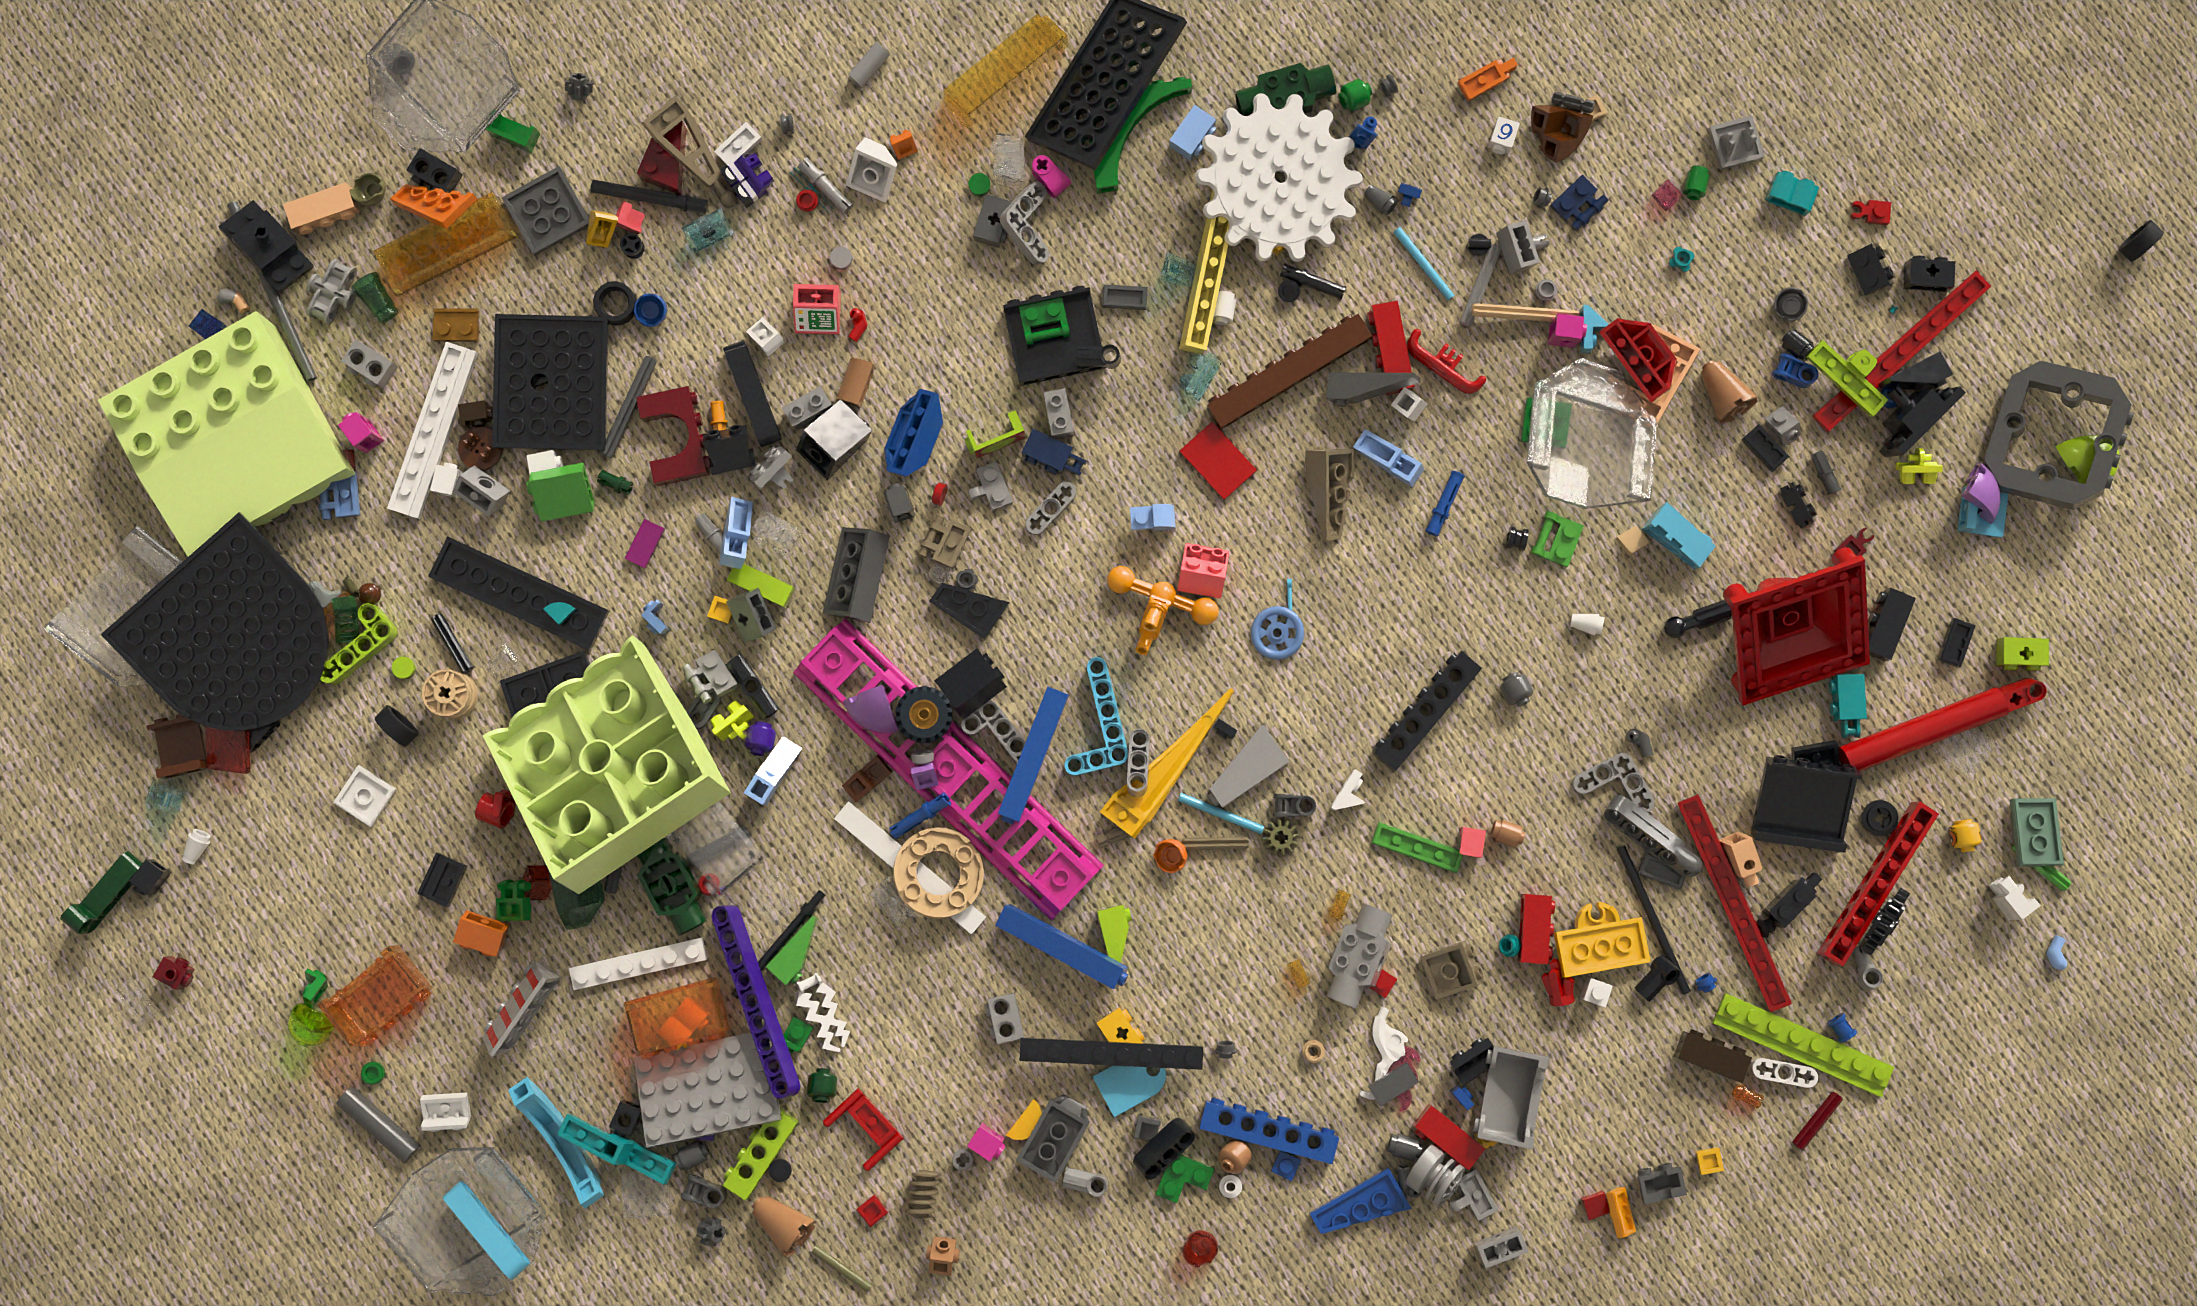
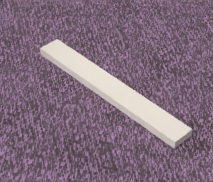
(887, 849)

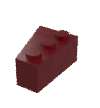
(659, 166)

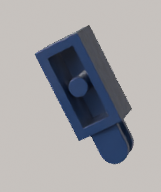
(1051, 454)

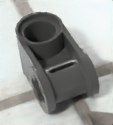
(1291, 805)
(699, 1191)

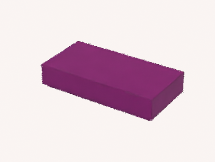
(644, 543)

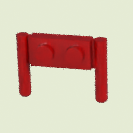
(871, 1121)

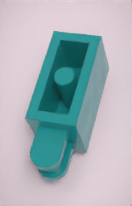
(1848, 702)

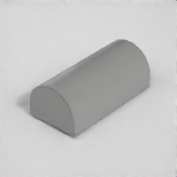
(868, 65)

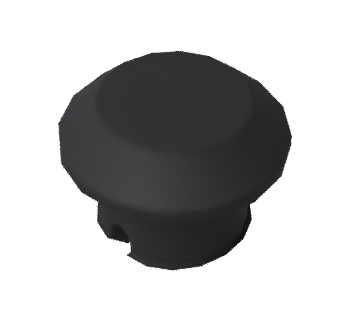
(1766, 926)

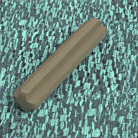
(1215, 843)

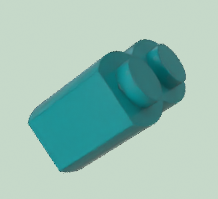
(1792, 193)

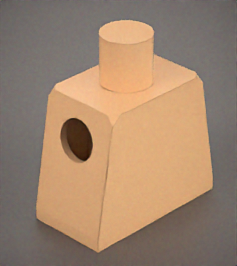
(1742, 857)

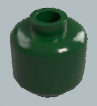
(822, 1086)

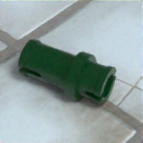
(617, 483)

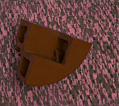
(1559, 129)

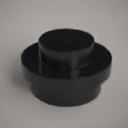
(1289, 291)
(780, 1170)

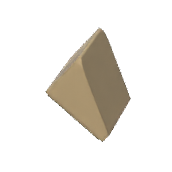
(1632, 540)

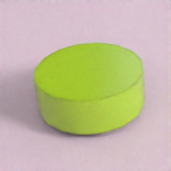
(403, 667)

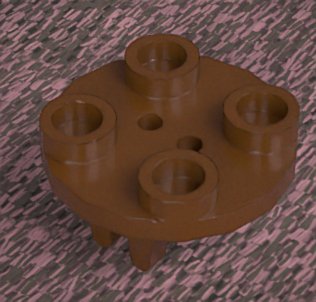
(471, 442)

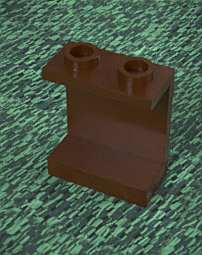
(179, 746)

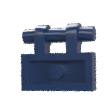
(1574, 197)

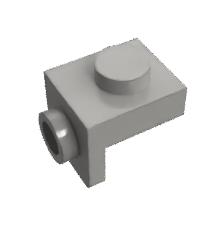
(1784, 425)

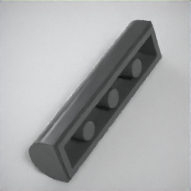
(378, 1124)

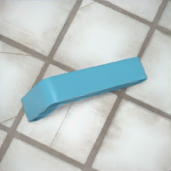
(1105, 722)

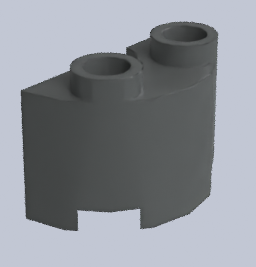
(1661, 1183)

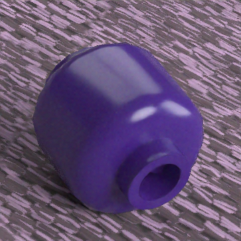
(760, 738)

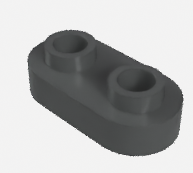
(705, 710)

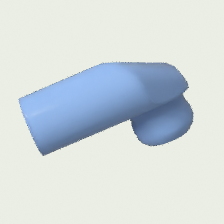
(2055, 955)

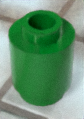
(1696, 182)

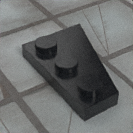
(969, 608)

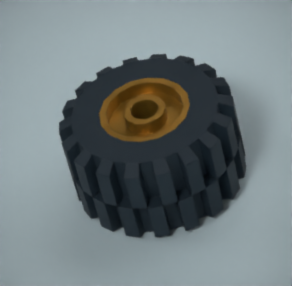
(923, 714)

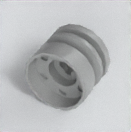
(1437, 1177)

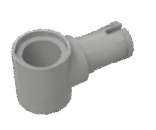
(1864, 967)

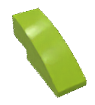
(770, 587)

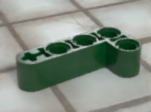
(87, 915)

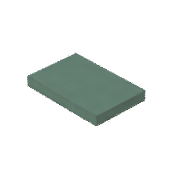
(2036, 832)

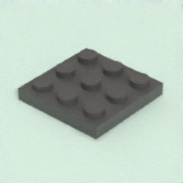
(546, 210)

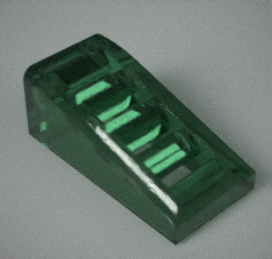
(345, 606)

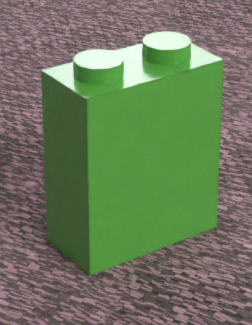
(561, 492)

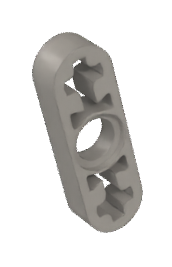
(1057, 491)

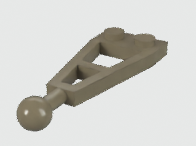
(664, 120)

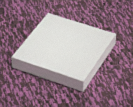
(365, 796)

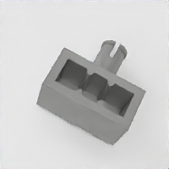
(1520, 247)

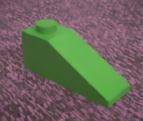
(792, 957)

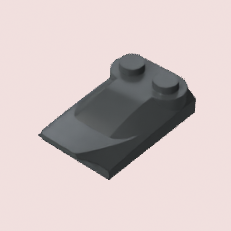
(1055, 1137)

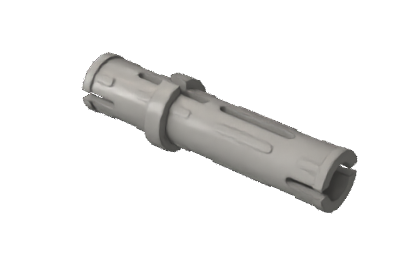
(825, 186)

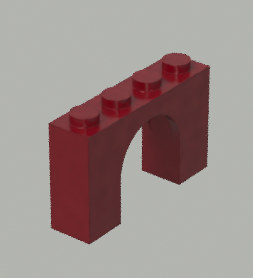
(692, 460)

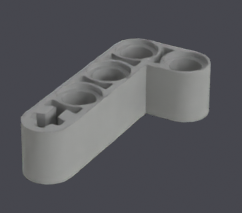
(993, 722)

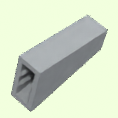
(1251, 765)

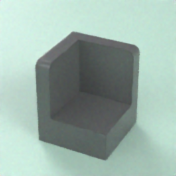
(1146, 1127)

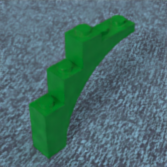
(1155, 94)

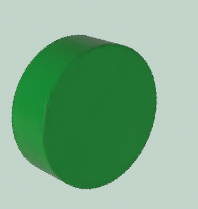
(979, 184)
(372, 1072)

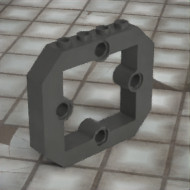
(2059, 380)

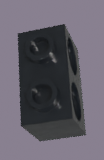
(436, 170)

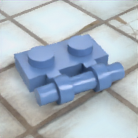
(345, 499)

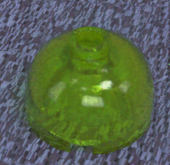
(308, 1026)

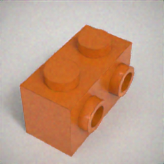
(481, 933)

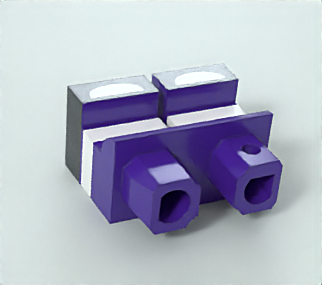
(744, 181)

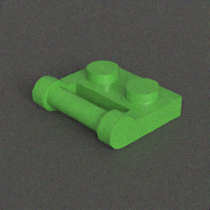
(1564, 540)

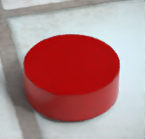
(939, 493)

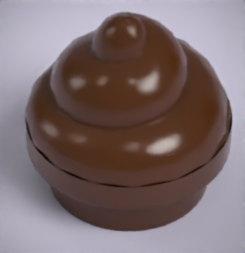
(369, 593)

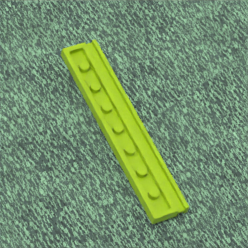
(1803, 1045)

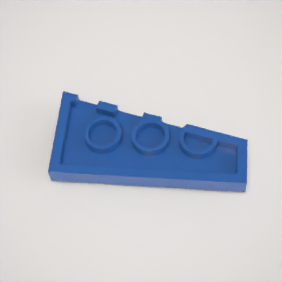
(1366, 1201)

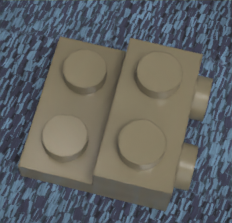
(1452, 969)

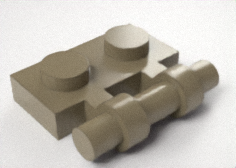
(951, 544)

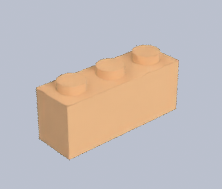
(321, 209)

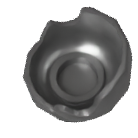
(1790, 304)

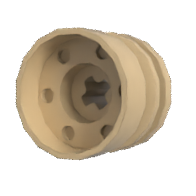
(462, 694)

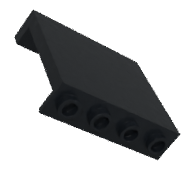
(1057, 355)
(1804, 803)

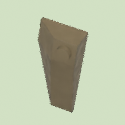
(1328, 480)

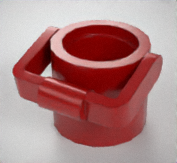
(496, 808)

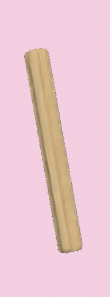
(1517, 312)

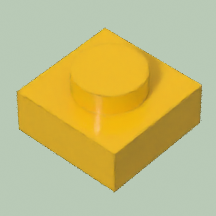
(719, 610)
(1709, 1160)

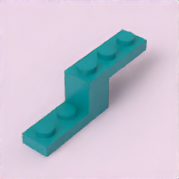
(616, 1149)

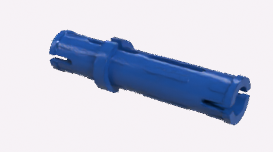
(1441, 511)
(927, 811)

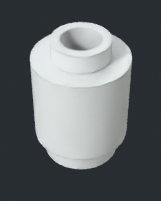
(1224, 308)

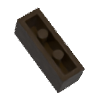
(1713, 1055)

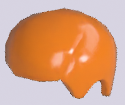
(1170, 855)

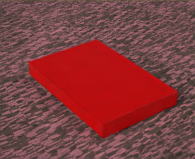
(1217, 460)

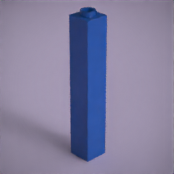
(1033, 755)
(1062, 946)

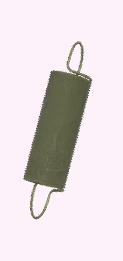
(352, 589)

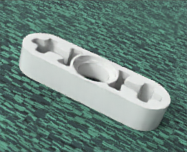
(1789, 1080)

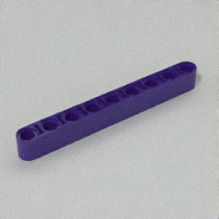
(755, 1011)

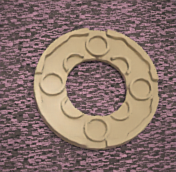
(960, 850)

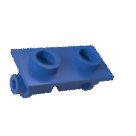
(1364, 134)

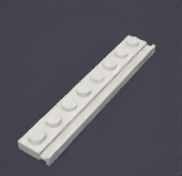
(432, 430)

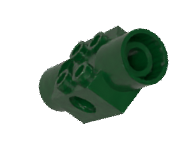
(1290, 80)
(671, 887)

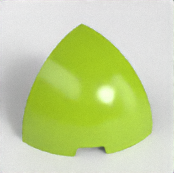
(2079, 455)

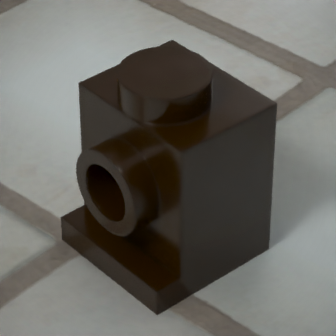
(475, 414)

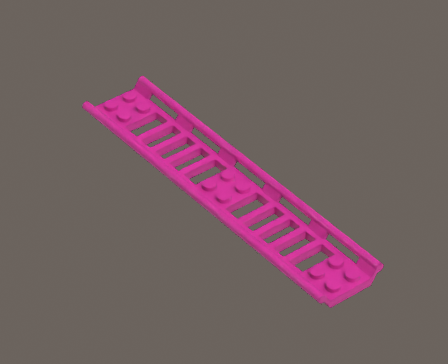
(1057, 878)

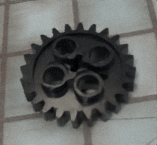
(1885, 921)

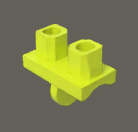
(1928, 469)
(734, 724)

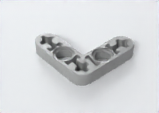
(1019, 218)
(1615, 772)

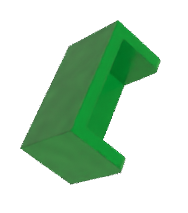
(514, 133)

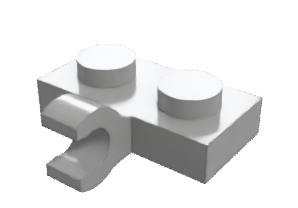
(992, 486)
(1475, 1195)

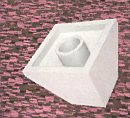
(872, 170)

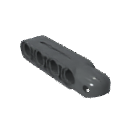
(1652, 836)

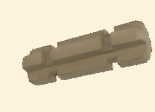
(1112, 836)

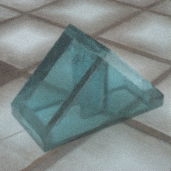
(1177, 270)
(165, 797)

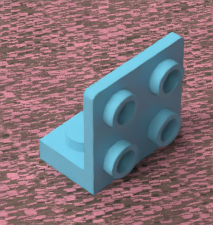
(1972, 522)

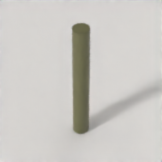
(841, 1268)

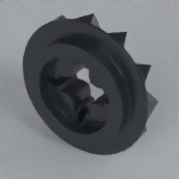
(1888, 824)

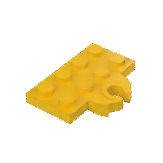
(1601, 942)

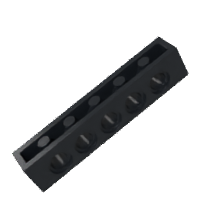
(1467, 670)

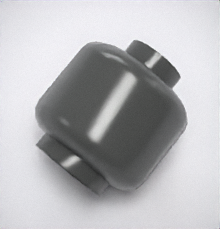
(1516, 689)

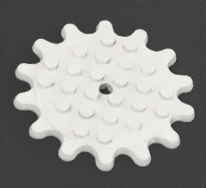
(1246, 185)

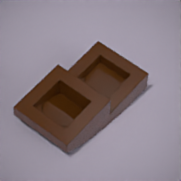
(867, 778)

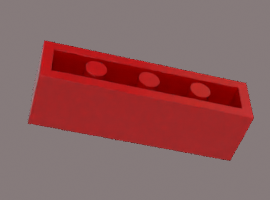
(1389, 340)

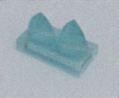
(1206, 368)

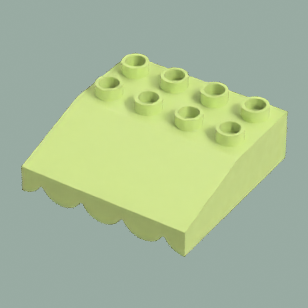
(226, 432)
(605, 766)

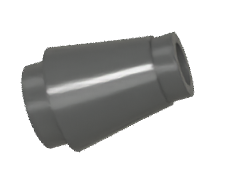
(1382, 200)

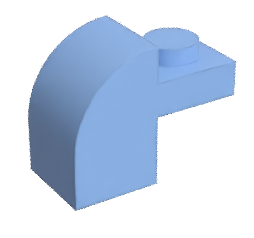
(1156, 517)

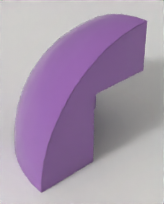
(1983, 492)
(872, 710)

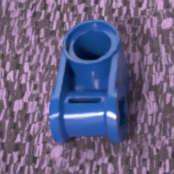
(1793, 371)

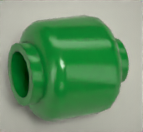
(1355, 95)

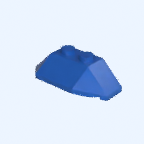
(914, 433)

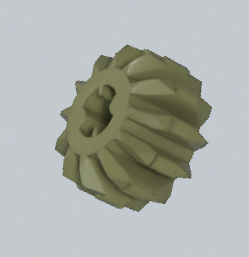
(1275, 843)

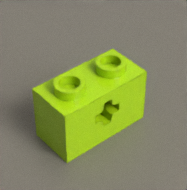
(2035, 651)

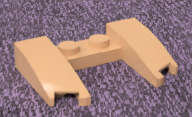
(1686, 355)

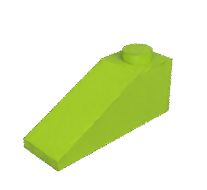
(1115, 929)

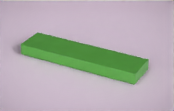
(1417, 847)

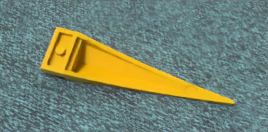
(1134, 812)

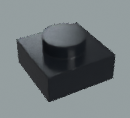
(1224, 730)

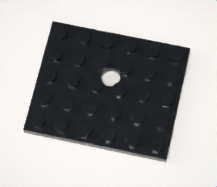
(575, 361)

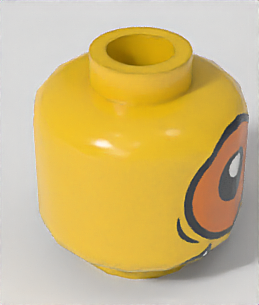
(1965, 835)

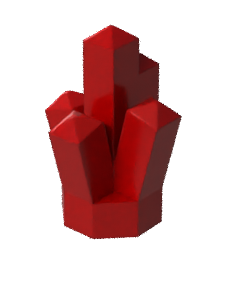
(1558, 988)

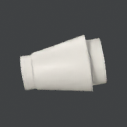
(1588, 623)
(195, 846)

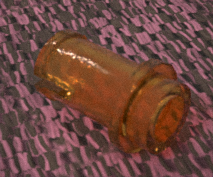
(1742, 1093)

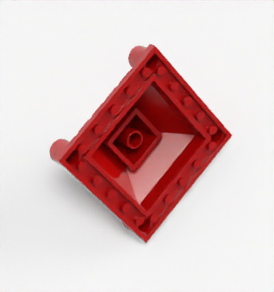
(1800, 628)

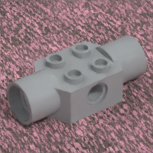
(1359, 955)

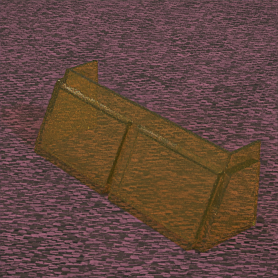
(1003, 66)

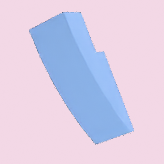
(1389, 457)
(736, 533)

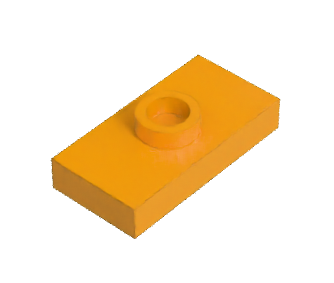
(1621, 1212)

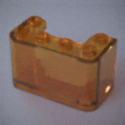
(376, 997)
(677, 1017)

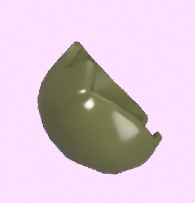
(368, 189)

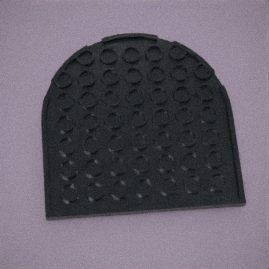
(228, 633)

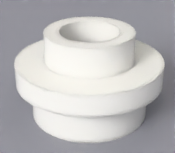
(1227, 1179)

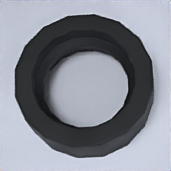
(2141, 240)
(608, 287)
(396, 725)

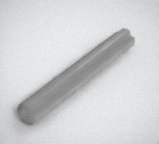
(1480, 284)

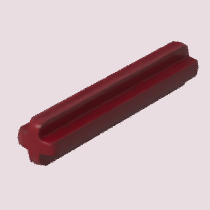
(1817, 1120)

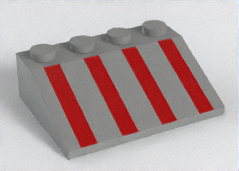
(520, 1008)

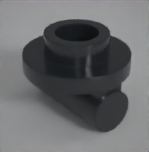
(1478, 244)

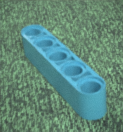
(486, 1230)

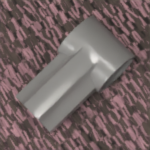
(1082, 1181)

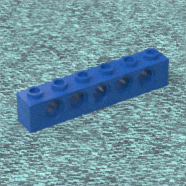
(1323, 1152)

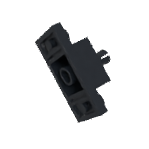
(266, 246)
(1915, 416)

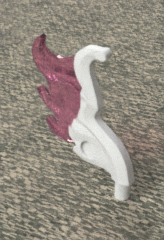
(1393, 1053)

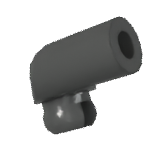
(1641, 739)
(1403, 1172)

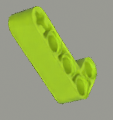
(355, 647)

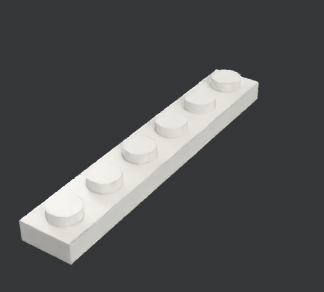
(638, 963)

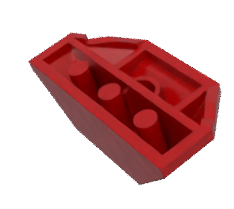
(1642, 354)

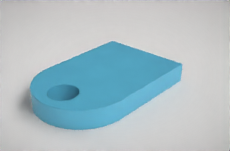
(1127, 1086)

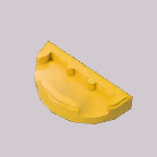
(1026, 1122)

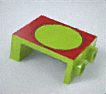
(998, 442)

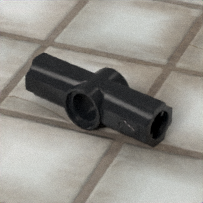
(744, 675)

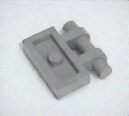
(716, 674)

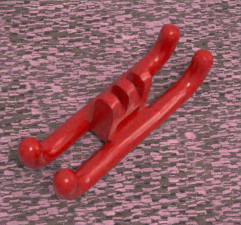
(1443, 364)

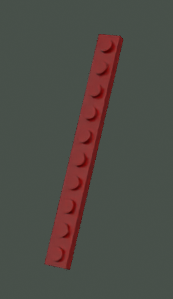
(1908, 345)
(1734, 903)

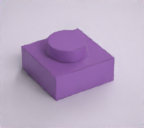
(924, 776)

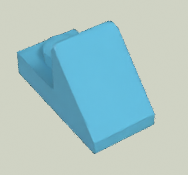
(1594, 323)

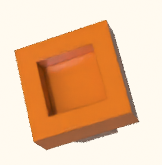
(903, 144)

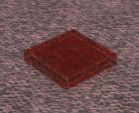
(228, 750)

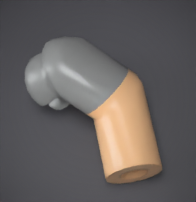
(227, 295)

